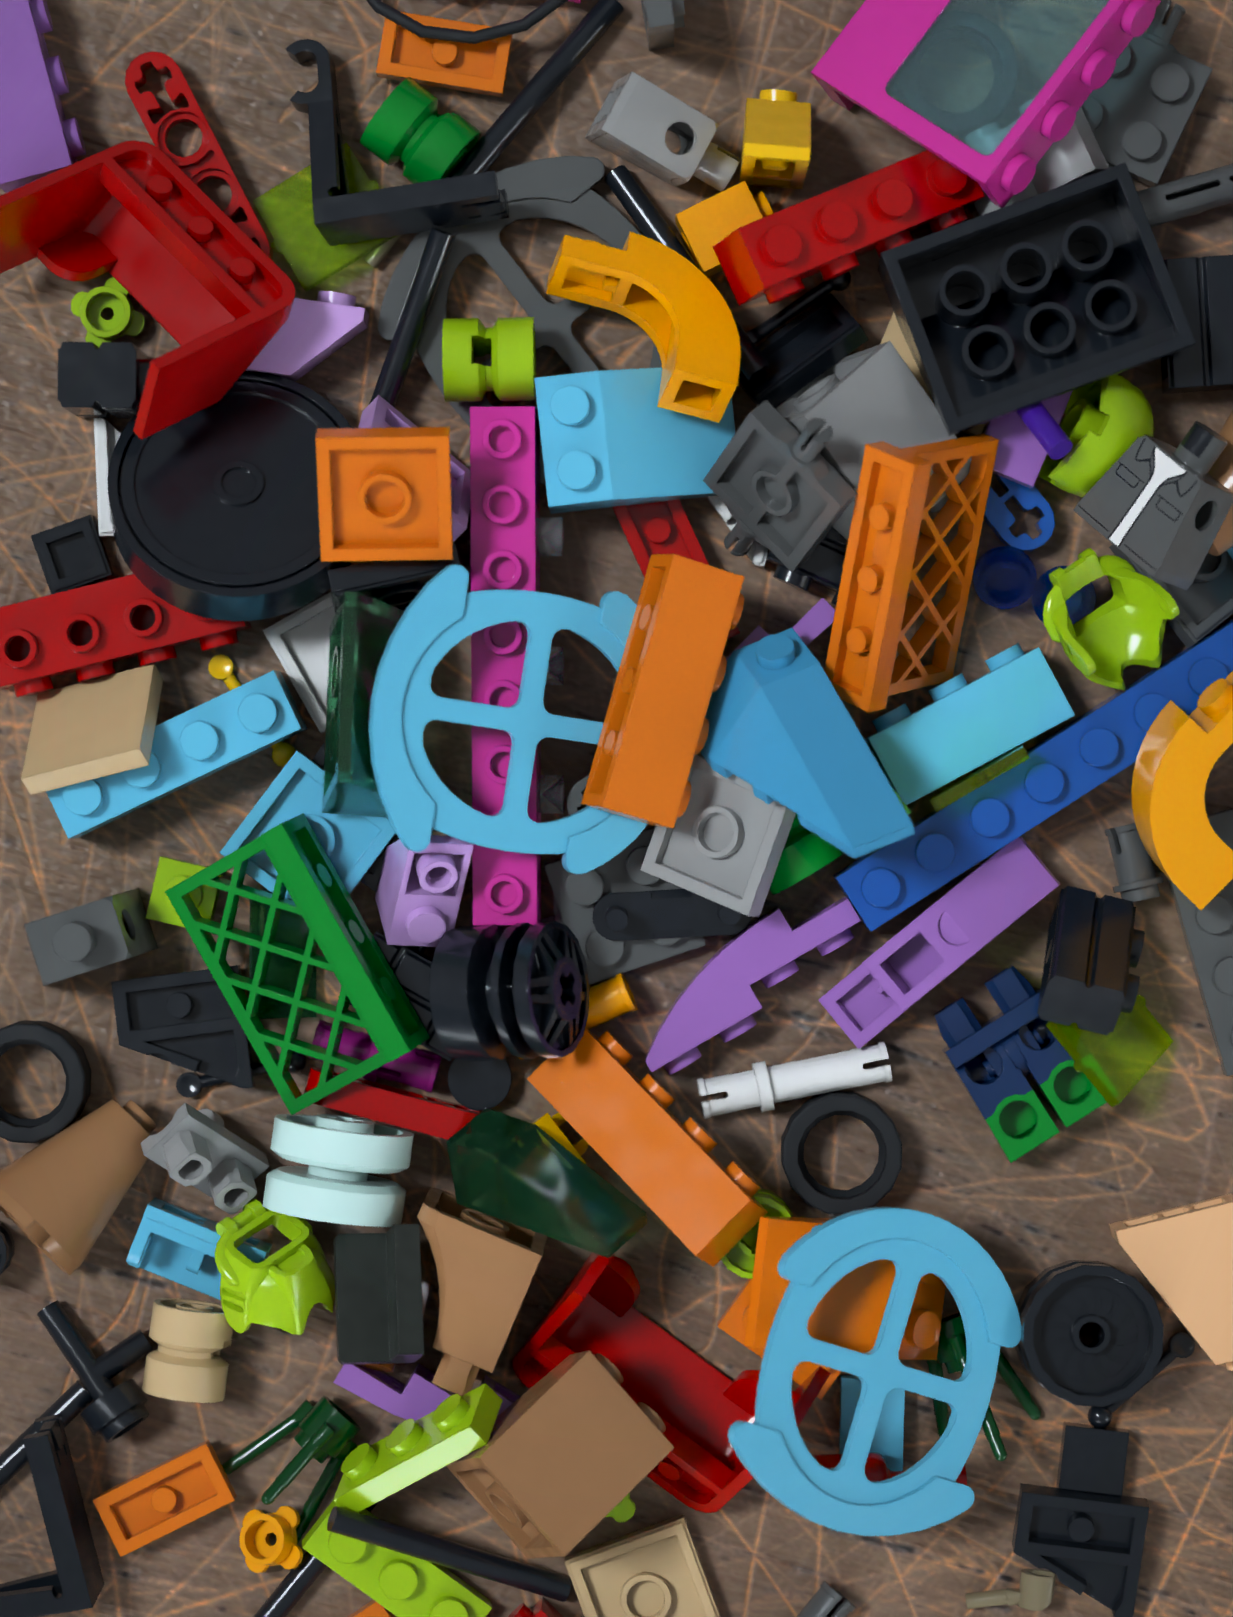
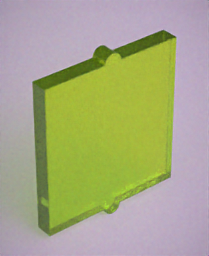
(290, 219)
(978, 777)
(1117, 1059)

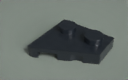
(184, 1023)
(1084, 1539)

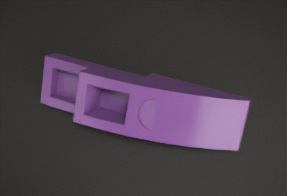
(939, 941)
(720, 992)

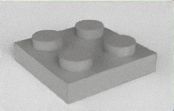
(722, 843)

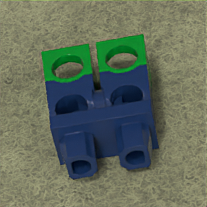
(1001, 1054)

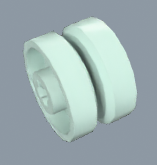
(337, 1180)

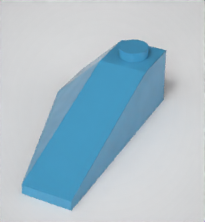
(797, 745)

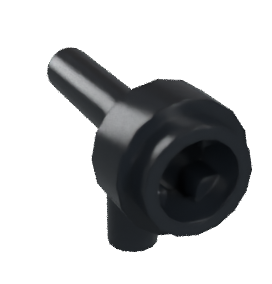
(114, 1407)

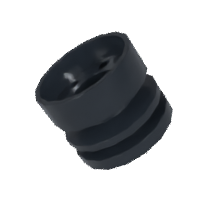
(509, 991)

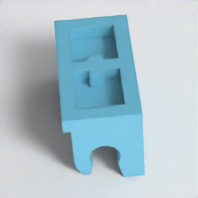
(183, 1247)

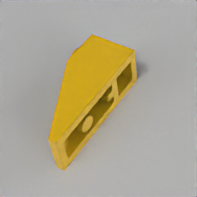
(776, 140)

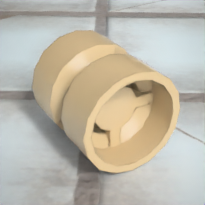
(188, 1351)

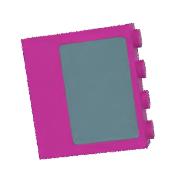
(980, 77)

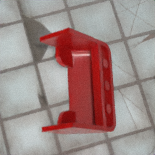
(171, 251)
(661, 1372)

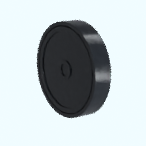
(227, 502)

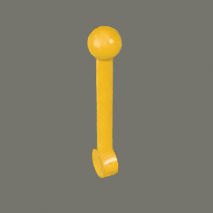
(222, 668)

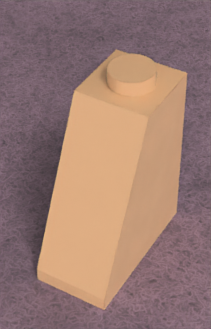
(1190, 1266)

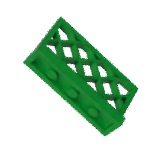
(347, 952)

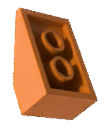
(851, 1309)

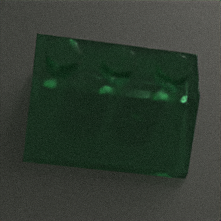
(355, 650)

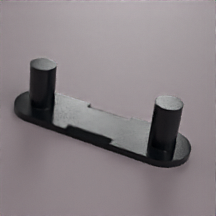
(663, 915)

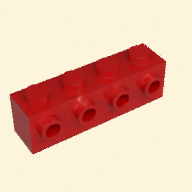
(843, 223)
(93, 628)

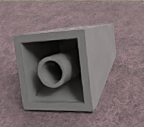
(866, 402)

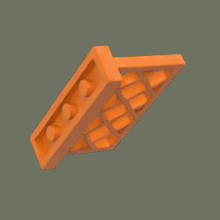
(884, 562)

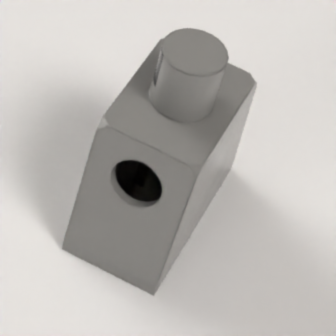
(635, 125)

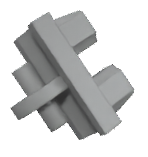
(208, 1157)

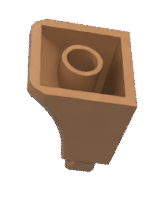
(482, 1284)

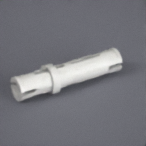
(793, 1080)

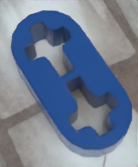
(1000, 518)

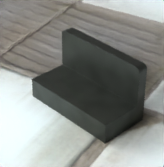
(379, 1296)

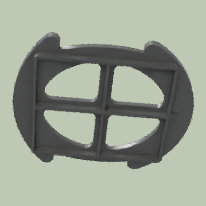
(535, 190)

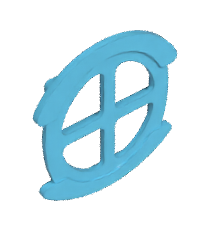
(405, 704)
(813, 1264)

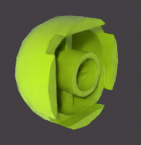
(1102, 425)

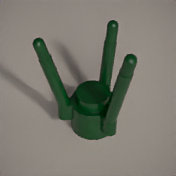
(953, 1353)
(323, 1432)

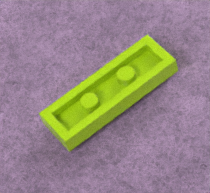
(417, 1448)
(394, 1579)

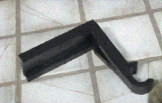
(385, 211)
(78, 1571)

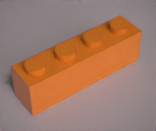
(664, 690)
(650, 1147)

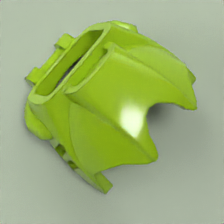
(1119, 632)
(280, 1287)

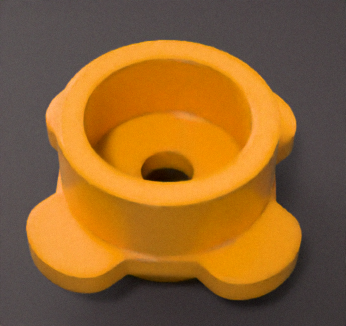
(255, 1539)

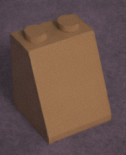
(563, 1456)

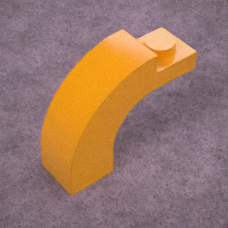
(671, 304)
(1171, 793)

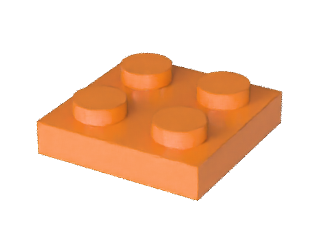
(384, 494)

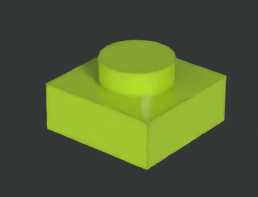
(170, 873)

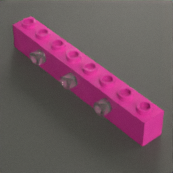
(506, 556)

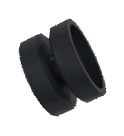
(1125, 1341)

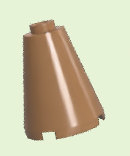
(75, 1181)

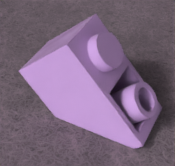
(311, 334)
(422, 890)

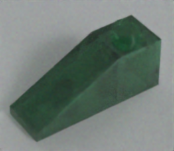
(536, 1183)

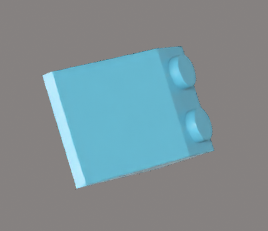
(616, 447)

